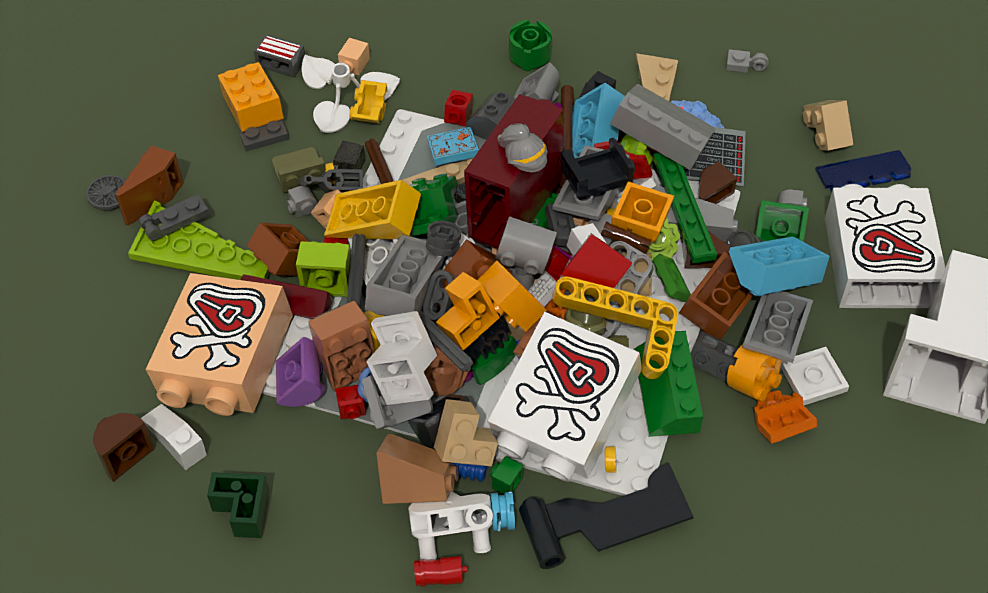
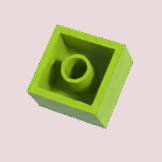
(324, 267)

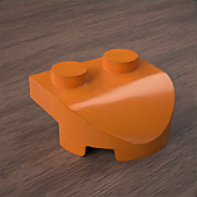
(783, 416)

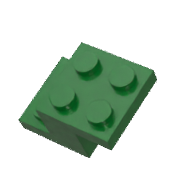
(435, 202)

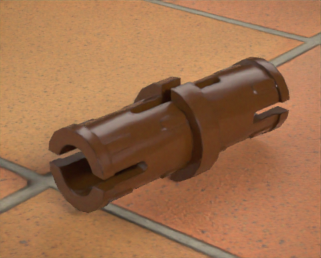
(626, 236)

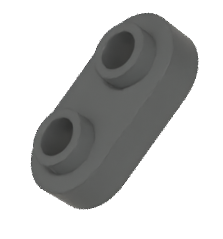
(437, 295)

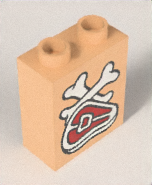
(220, 344)

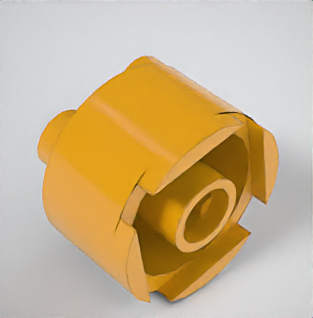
(754, 373)

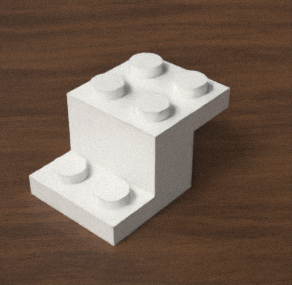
(402, 358)

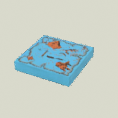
(452, 146)

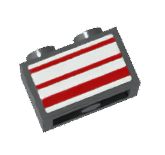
(279, 55)

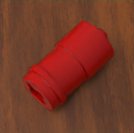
(439, 571)

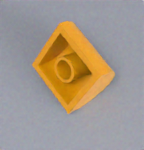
(642, 210)

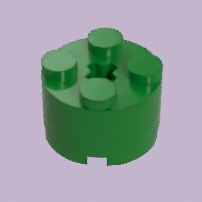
(530, 44)

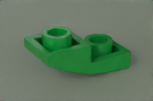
(491, 366)

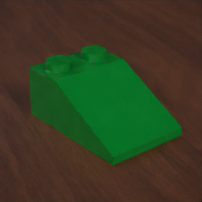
(781, 221)

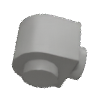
(792, 197)
(301, 201)

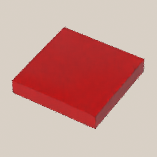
(597, 263)

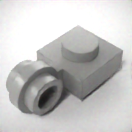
(740, 61)

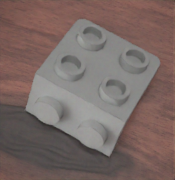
(390, 415)

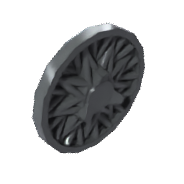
(103, 191)

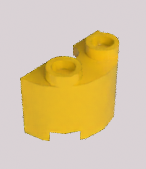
(370, 102)

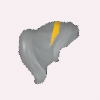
(523, 148)

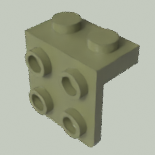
(295, 165)

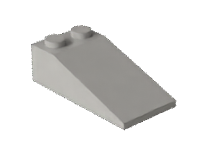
(589, 207)
(402, 278)
(778, 325)

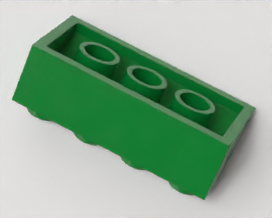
(672, 399)

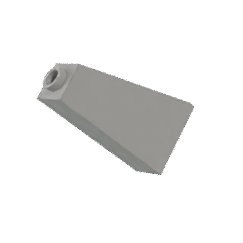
(716, 218)

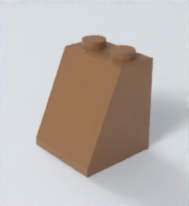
(413, 472)

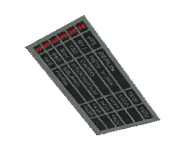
(727, 148)

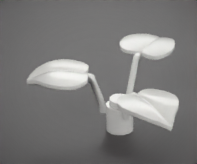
(321, 71)

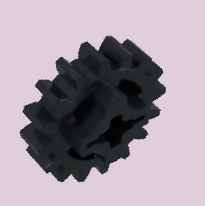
(489, 339)

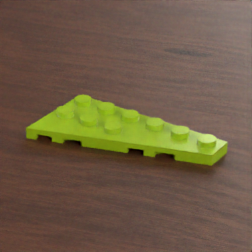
(196, 250)

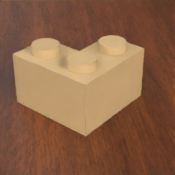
(831, 123)
(461, 439)

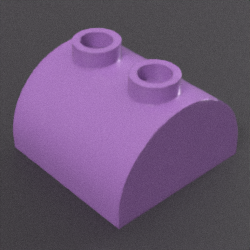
(299, 375)

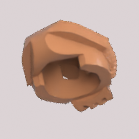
(444, 375)

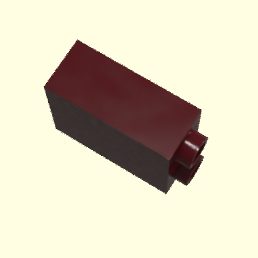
(502, 190)

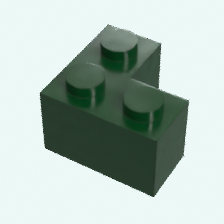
(242, 496)

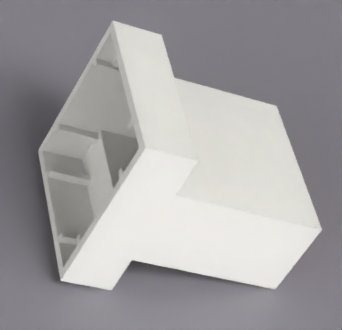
(946, 354)

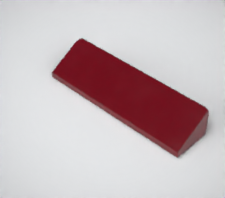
(302, 300)

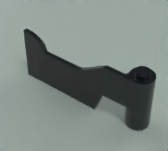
(607, 522)

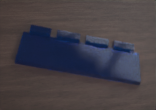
(861, 171)

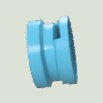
(502, 511)

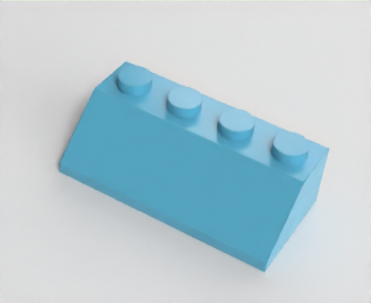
(593, 117)
(778, 265)

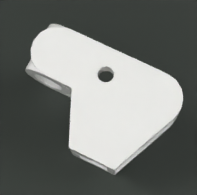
(430, 519)

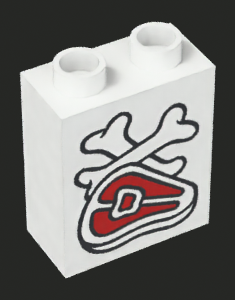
(883, 246)
(564, 397)

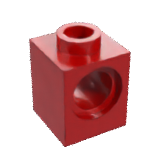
(458, 107)

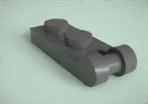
(174, 217)

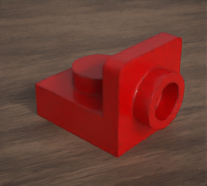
(556, 263)
(350, 402)

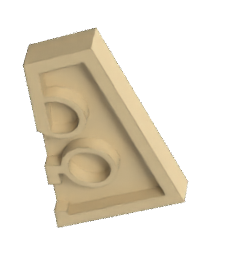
(657, 74)

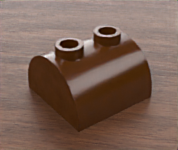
(121, 443)

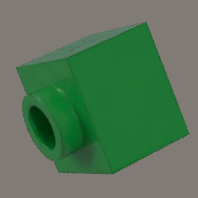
(506, 475)

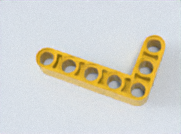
(625, 314)

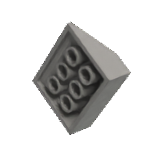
(662, 126)

